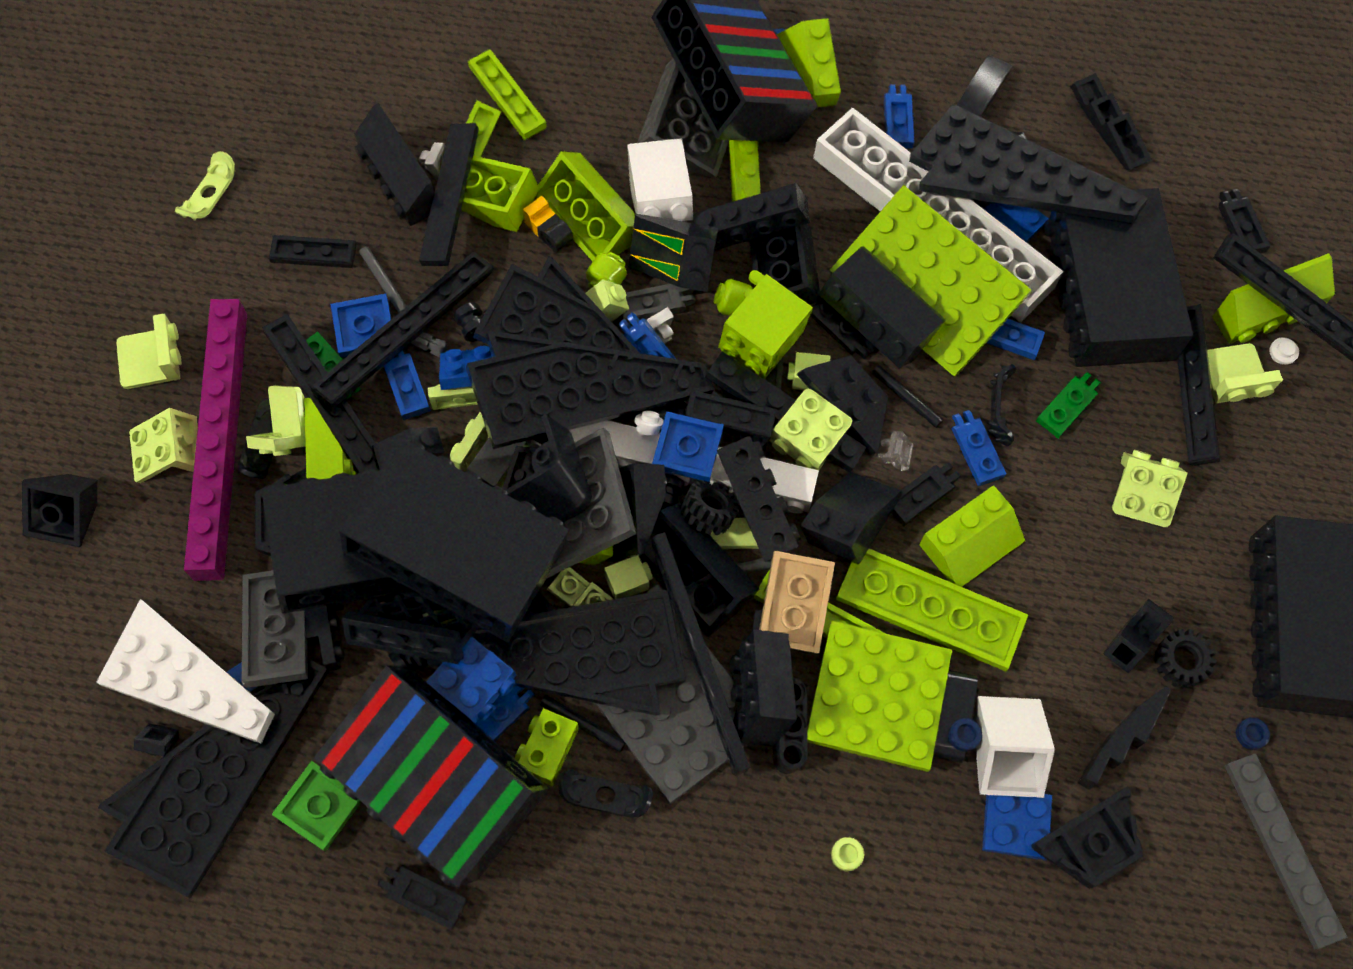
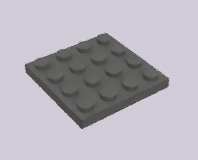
(608, 515)

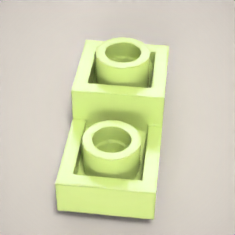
(575, 590)

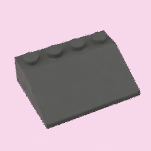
(677, 116)

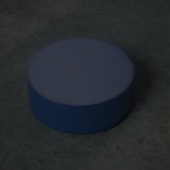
(1252, 733)
(965, 734)

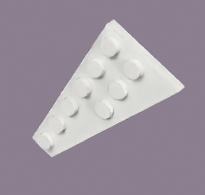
(172, 673)

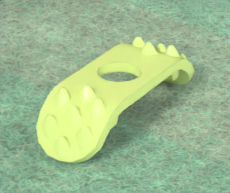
(219, 176)

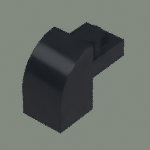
(1138, 635)

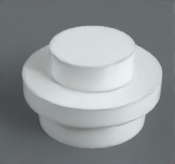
(1284, 351)
(649, 423)

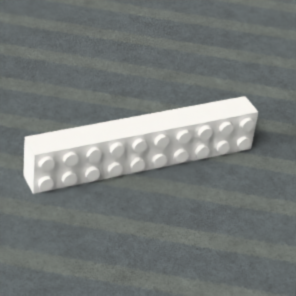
(880, 166)

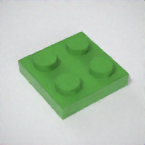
(316, 807)

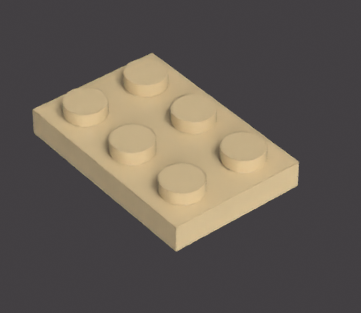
(797, 599)

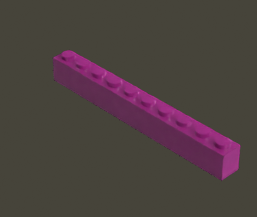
(216, 441)

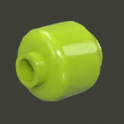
(606, 267)
(730, 295)

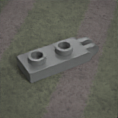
(652, 300)

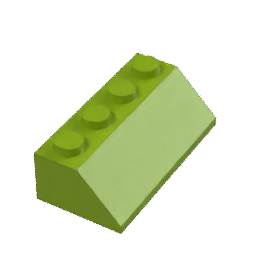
(587, 205)
(1250, 312)

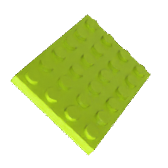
(946, 272)

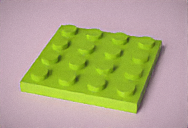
(879, 696)

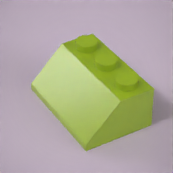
(813, 55)
(973, 537)

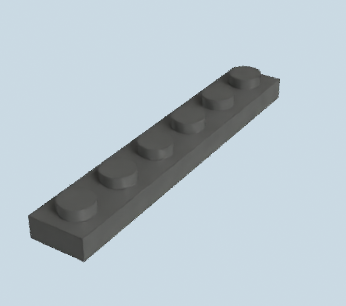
(1285, 852)

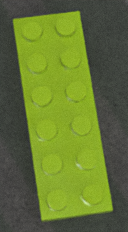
(933, 608)

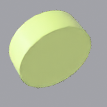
(847, 854)

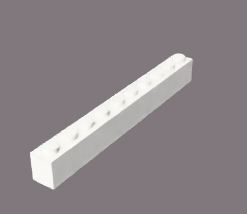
(630, 447)

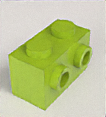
(547, 745)

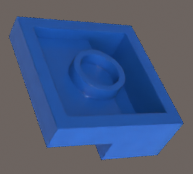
(474, 681)

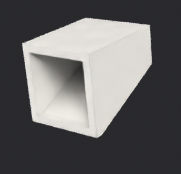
(660, 180)
(1013, 748)

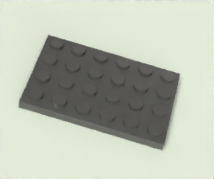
(682, 741)

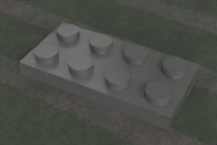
(271, 641)

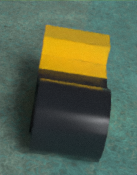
(547, 224)

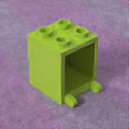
(764, 325)

